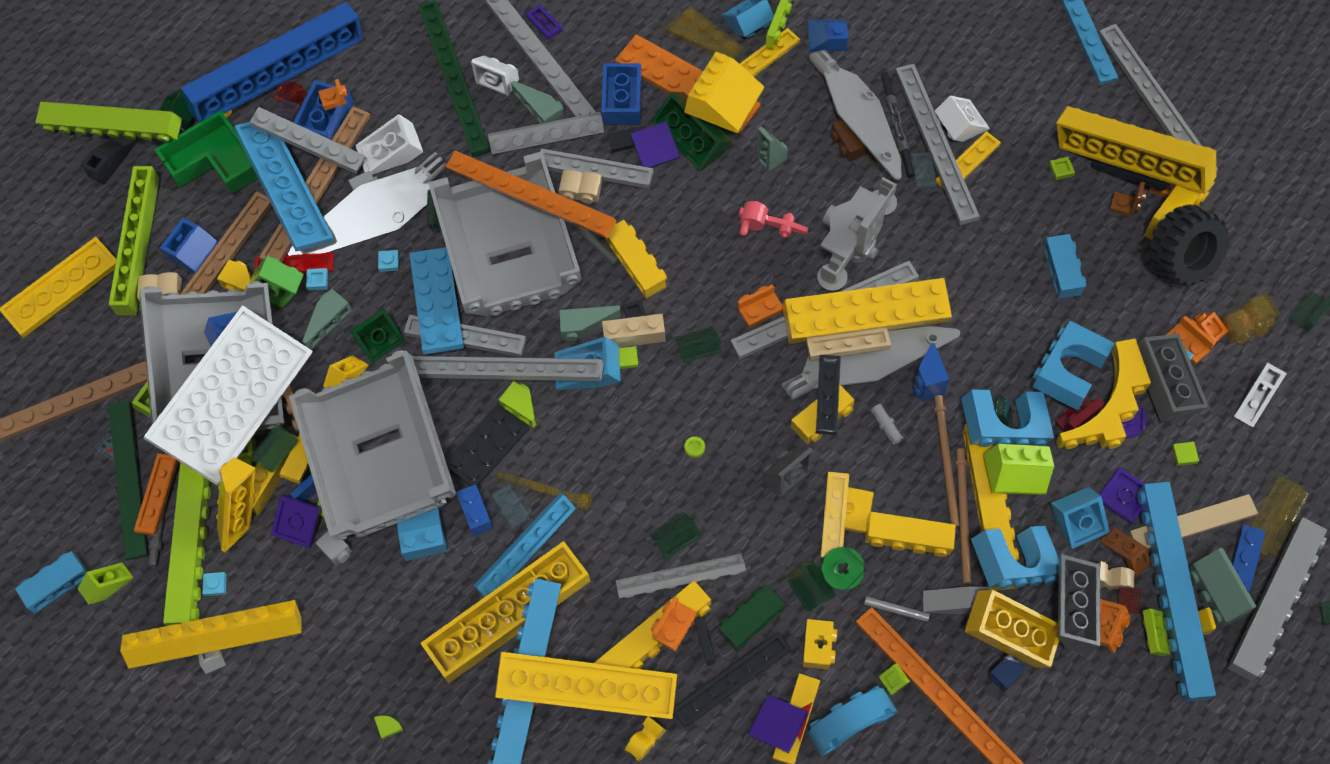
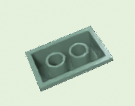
(1221, 588)

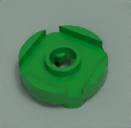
(854, 568)

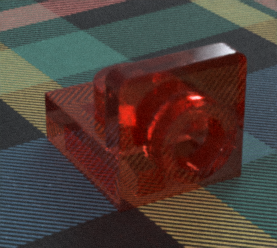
(291, 91)

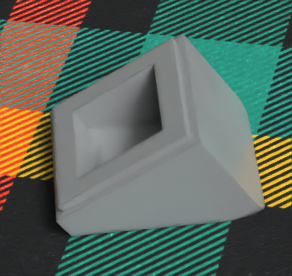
(211, 661)

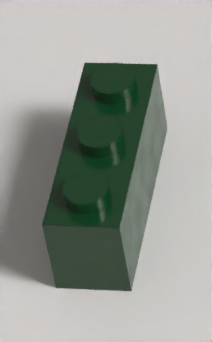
(751, 617)

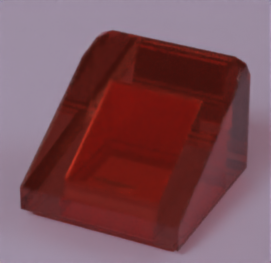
(1130, 598)

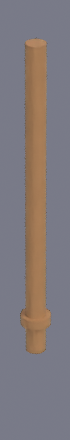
(940, 411)
(961, 465)

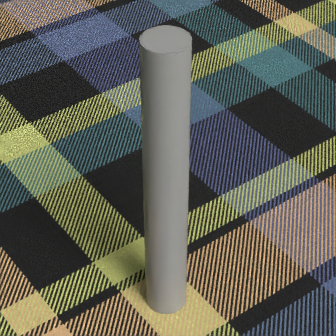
(897, 609)

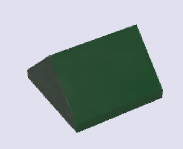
(377, 335)

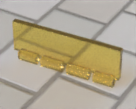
(1278, 510)

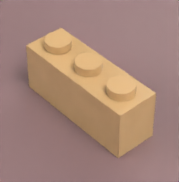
(635, 330)

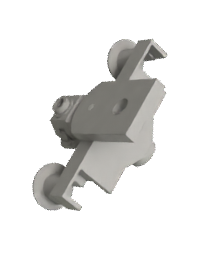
(851, 237)

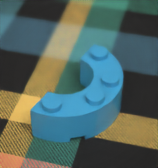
(850, 719)

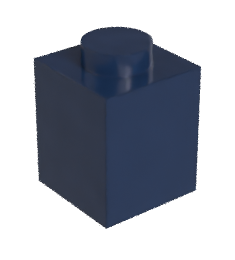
(1007, 673)

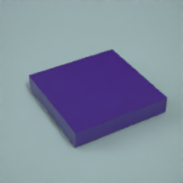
(655, 145)
(1121, 495)
(296, 521)
(778, 724)

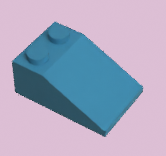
(597, 349)
(422, 535)

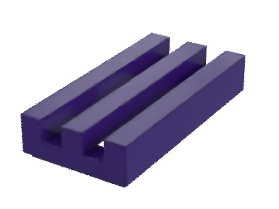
(552, 32)

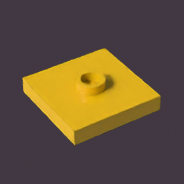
(858, 509)

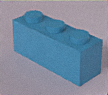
(1064, 266)
(51, 582)

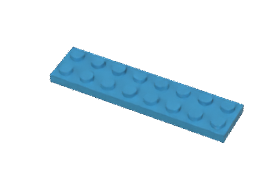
(284, 188)

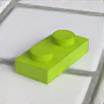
(1156, 632)

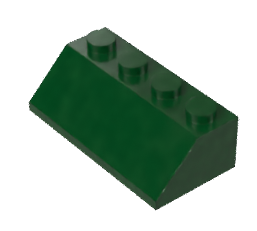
(694, 138)

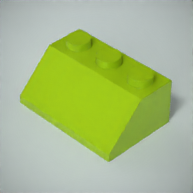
(1019, 469)

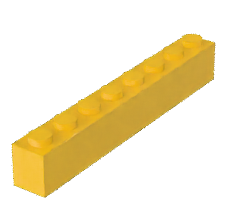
(990, 506)
(211, 634)

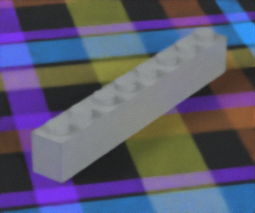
(1277, 600)

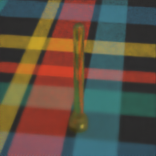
(582, 500)

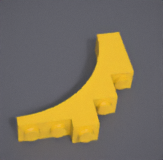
(1129, 380)

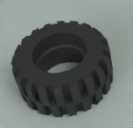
(1173, 236)

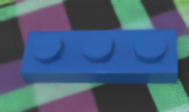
(1248, 554)

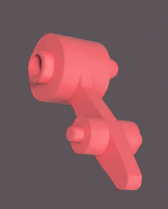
(755, 216)

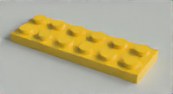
(59, 287)

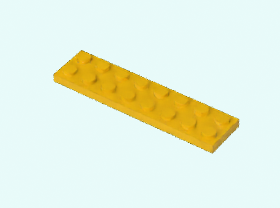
(585, 685)

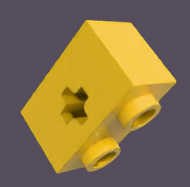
(819, 631)

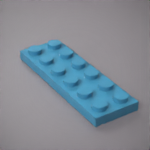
(436, 301)

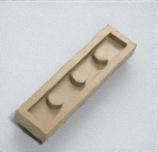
(849, 343)

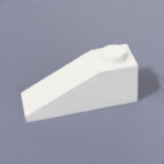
(1260, 394)

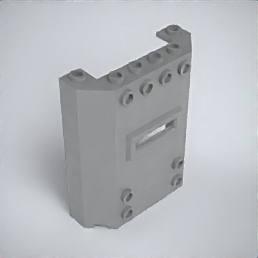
(487, 224)
(175, 328)
(387, 481)

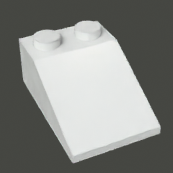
(390, 145)

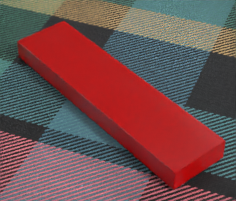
(306, 261)

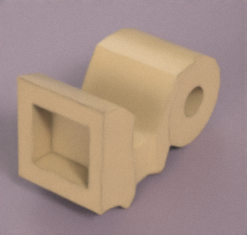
(1116, 577)

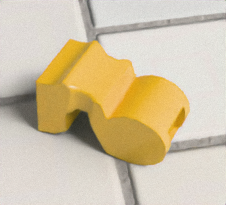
(644, 740)

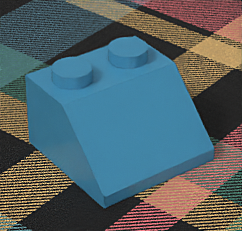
(748, 17)
(1081, 517)

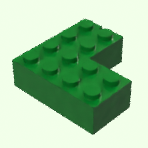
(206, 147)

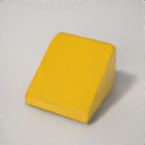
(1207, 621)

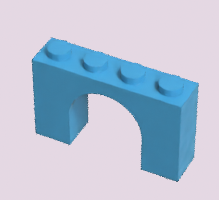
(1055, 379)
(988, 430)
(1004, 571)

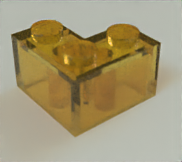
(1251, 320)

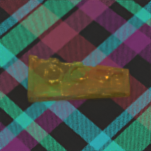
(703, 33)

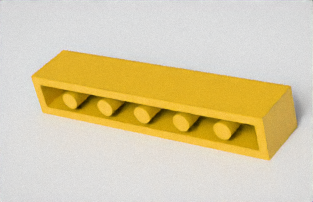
(639, 643)

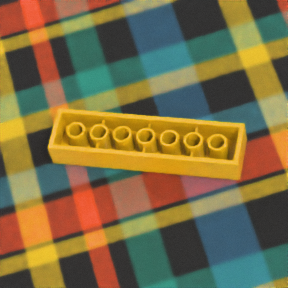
(1137, 149)
(867, 309)
(499, 614)

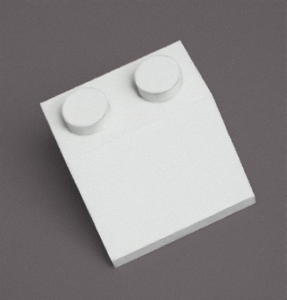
(494, 74)
(960, 118)

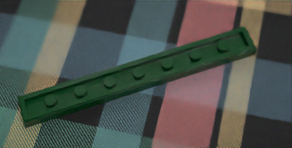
(127, 478)

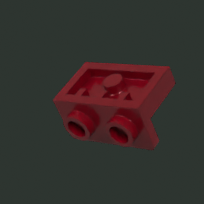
(1076, 418)

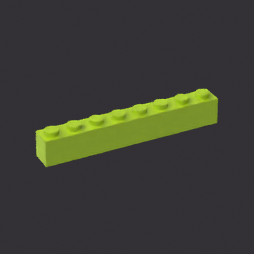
(109, 121)
(134, 240)
(187, 548)

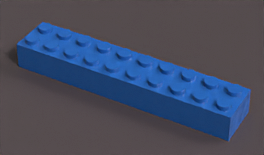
(273, 63)

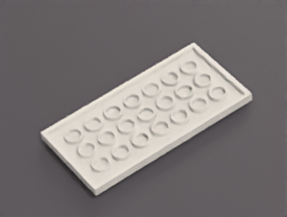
(228, 394)

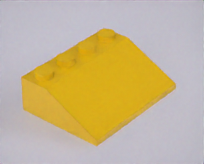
(724, 93)

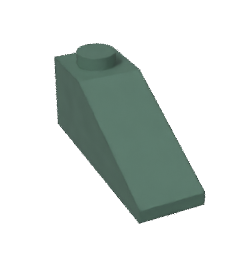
(539, 104)
(769, 150)
(327, 315)
(584, 321)

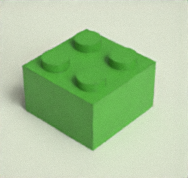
(281, 280)

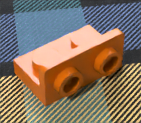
(759, 306)
(1193, 339)
(1113, 621)
(673, 624)

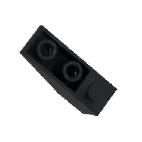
(106, 158)

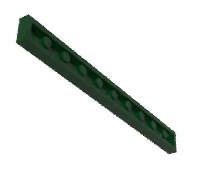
(454, 78)

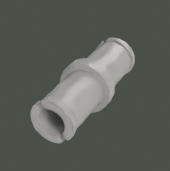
(886, 424)

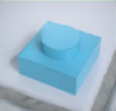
(388, 260)
(317, 279)
(214, 584)

